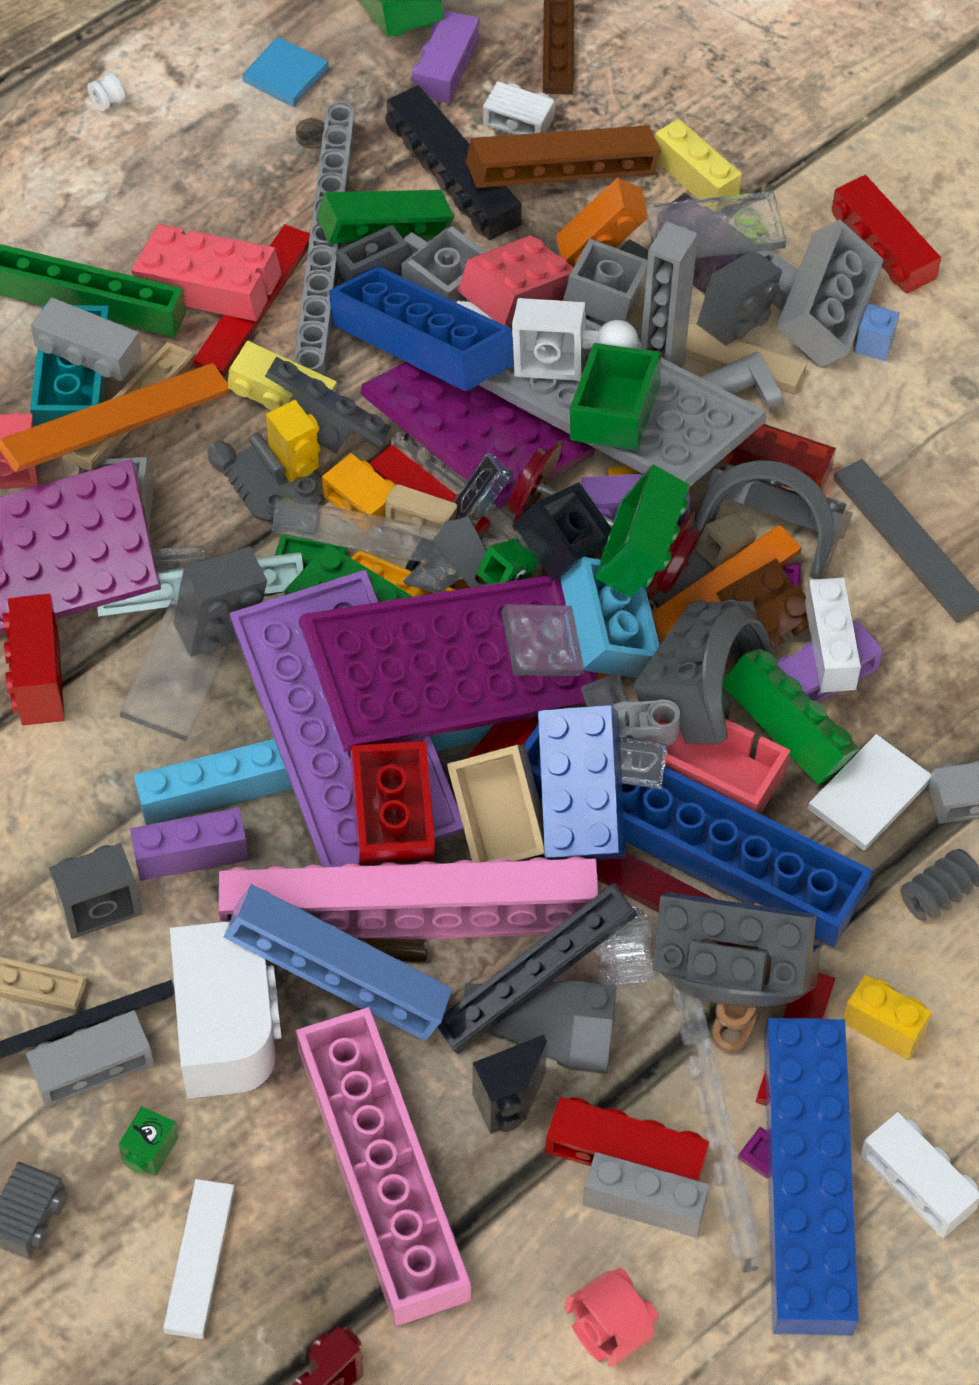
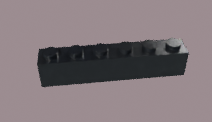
(444, 154)

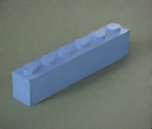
(338, 962)

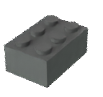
(213, 591)

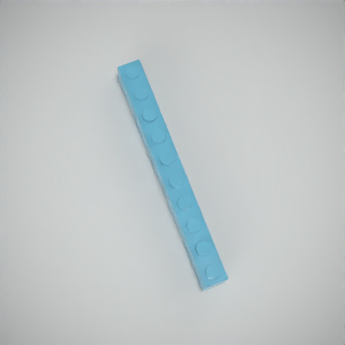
(234, 778)

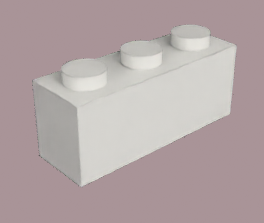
(832, 635)
(921, 1174)

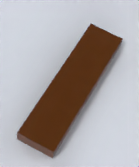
(558, 47)

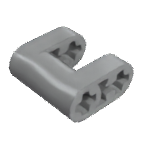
(747, 373)

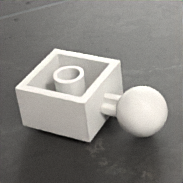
(553, 338)

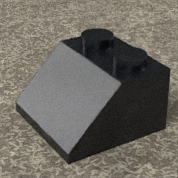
(563, 530)
(508, 1083)

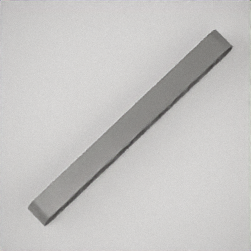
(321, 265)

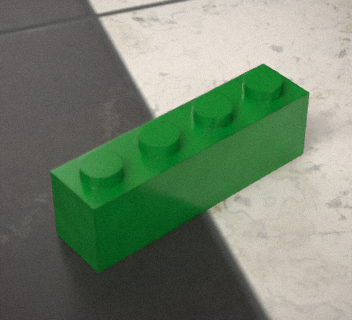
(357, 214)
(790, 715)

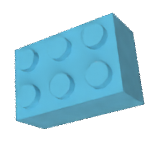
(612, 628)

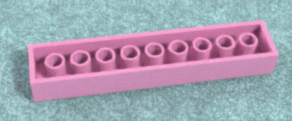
(427, 897)

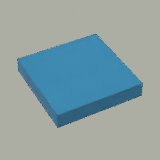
(285, 71)

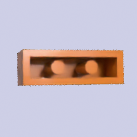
(606, 220)

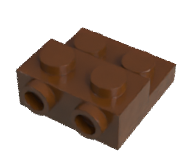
(775, 600)

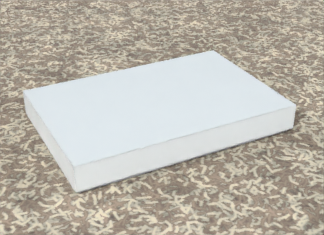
(870, 792)

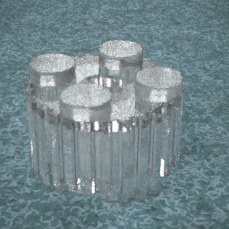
(627, 953)

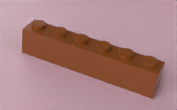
(562, 156)

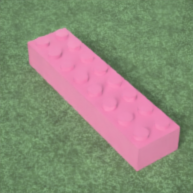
(383, 1167)

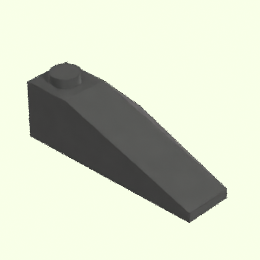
(573, 1019)

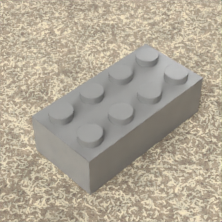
(830, 293)

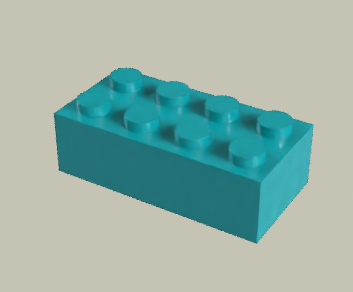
(65, 387)

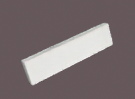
(199, 1259)

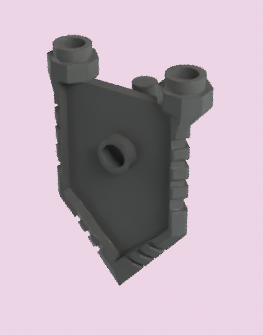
(261, 477)

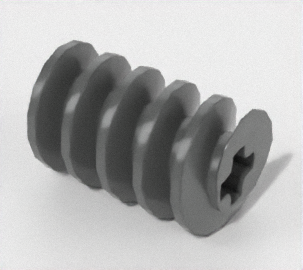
(941, 885)

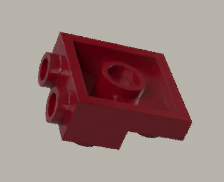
(334, 1359)

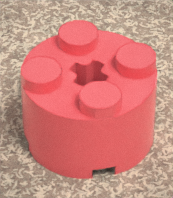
(611, 1317)

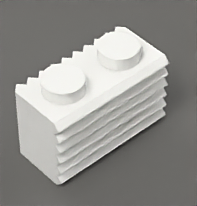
(518, 110)

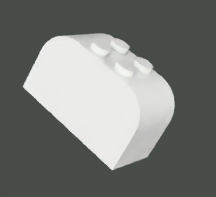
(222, 1012)

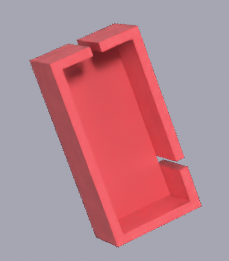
(212, 270)
(729, 768)

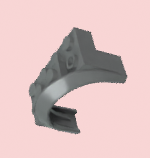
(759, 487)
(674, 672)
(729, 972)

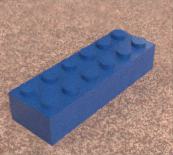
(422, 328)

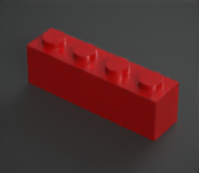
(883, 227)
(584, 1129)

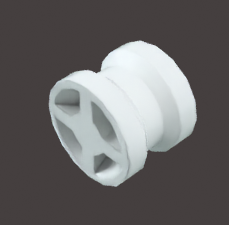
(106, 92)

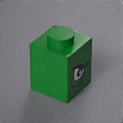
(507, 563)
(147, 1141)

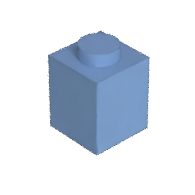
(876, 332)

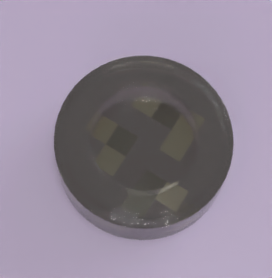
(310, 133)

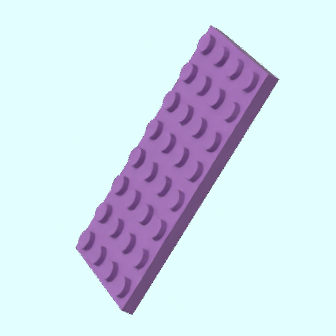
(304, 724)

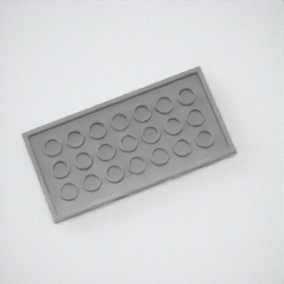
(687, 428)

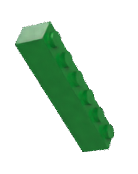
(130, 299)

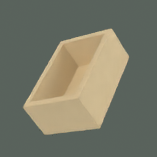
(499, 805)

